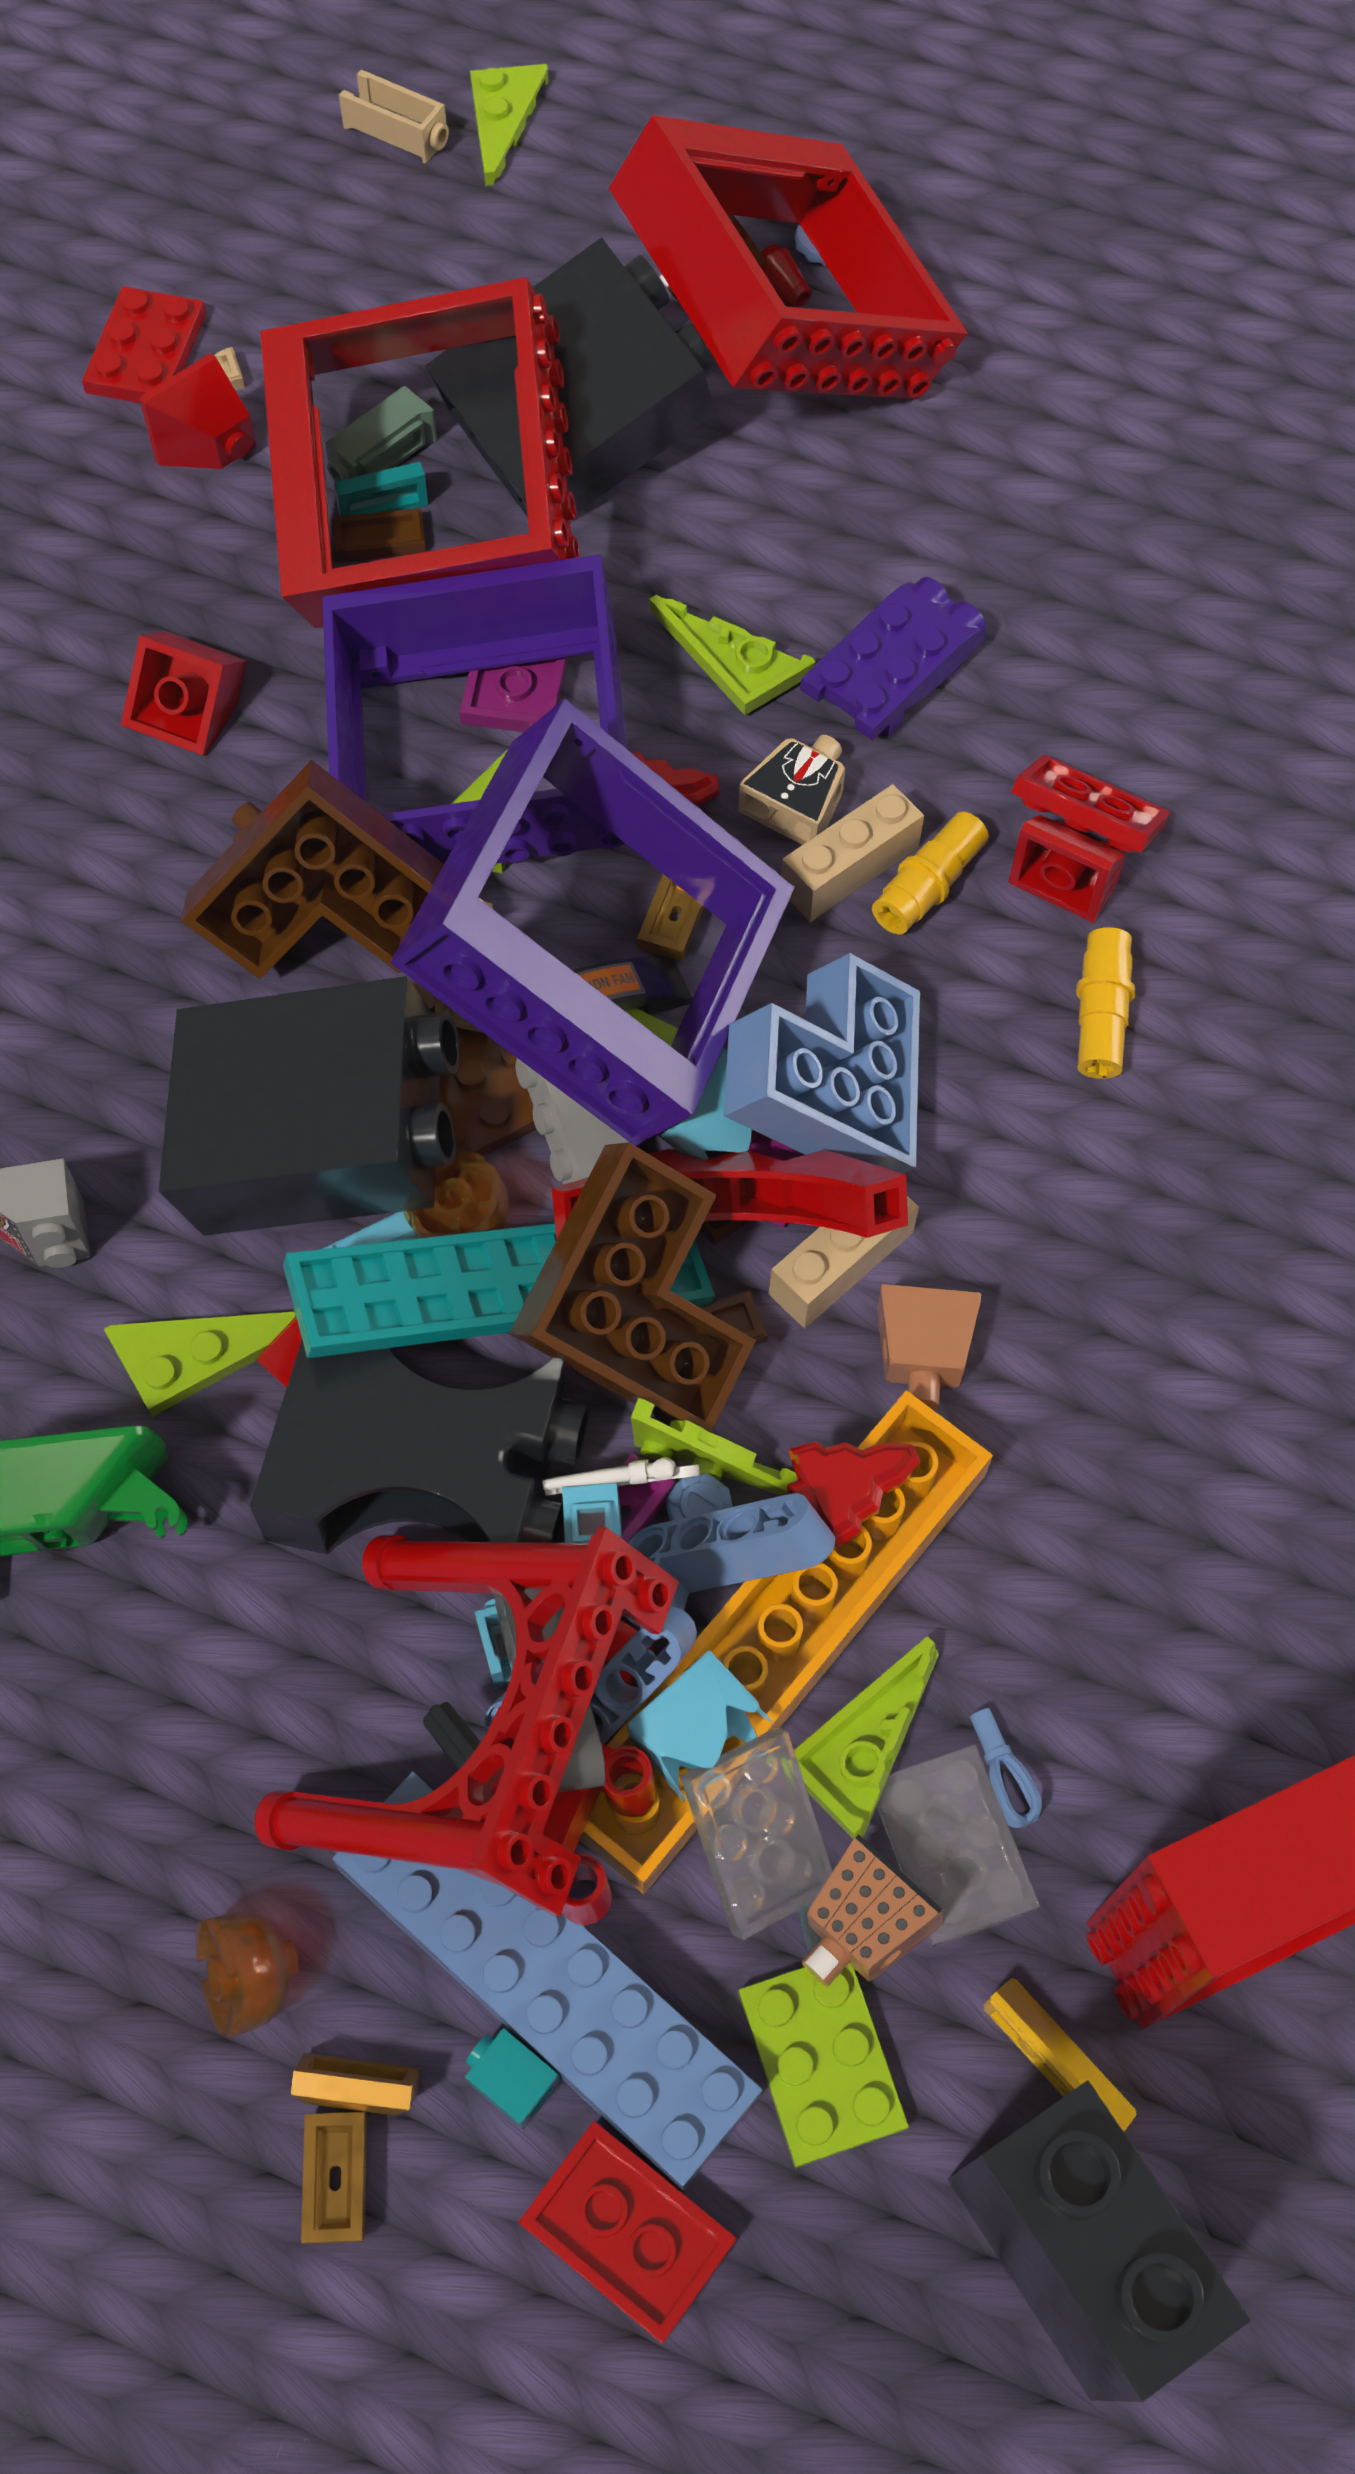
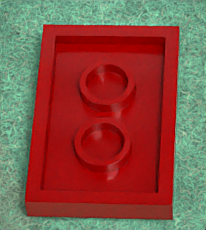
(143, 343)
(1090, 804)
(627, 2231)

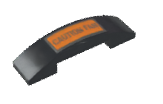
(639, 983)

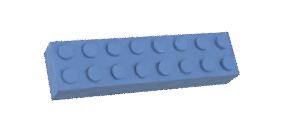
(568, 2005)

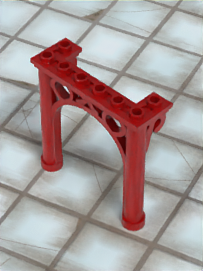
(537, 1714)

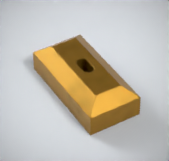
(661, 934)
(355, 2084)
(329, 2143)

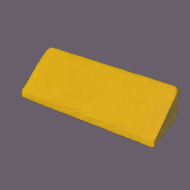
(1052, 2048)

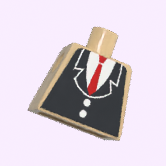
(795, 788)

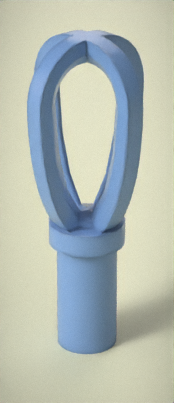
(999, 1753)

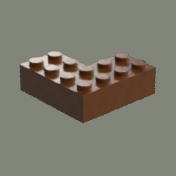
(308, 858)
(609, 1298)

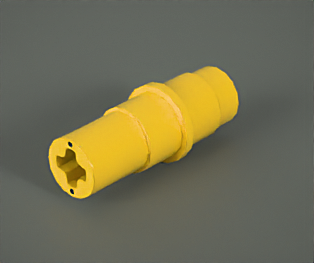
(927, 875)
(1104, 1002)

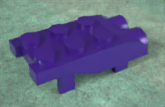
(897, 656)

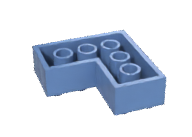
(839, 1075)

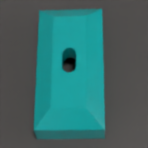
(383, 491)

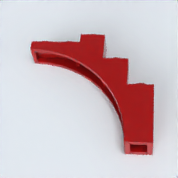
(805, 1190)

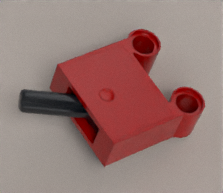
(570, 1808)

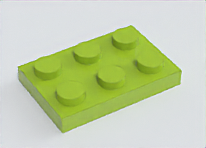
(822, 2063)

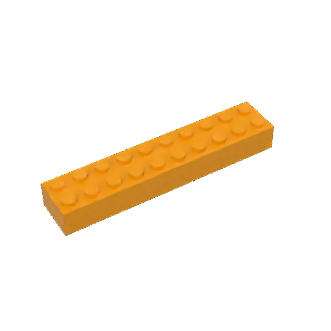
(793, 1625)

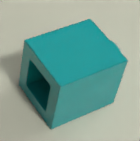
(510, 2076)

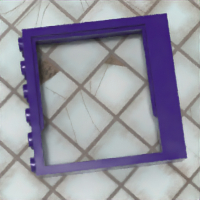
(463, 628)
(540, 1005)

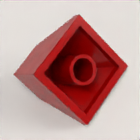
(197, 418)

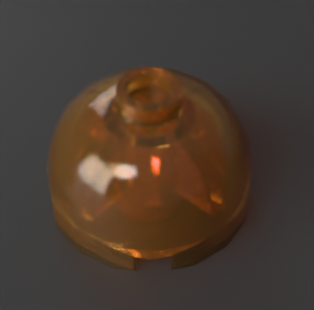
(466, 1200)
(245, 1971)

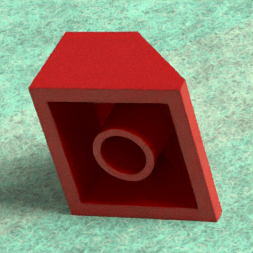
(181, 691)
(1065, 867)

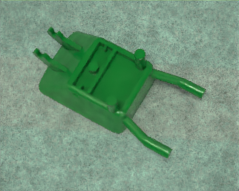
(75, 1484)

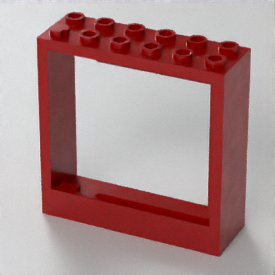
(678, 198)
(392, 332)
(1232, 1898)

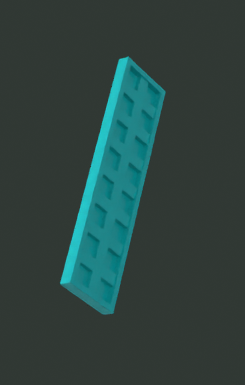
(430, 1288)

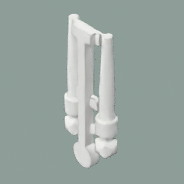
(635, 1473)

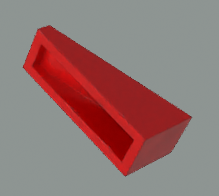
(281, 1353)

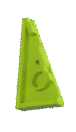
(501, 106)
(738, 663)
(188, 1355)
(713, 1453)
(856, 1749)

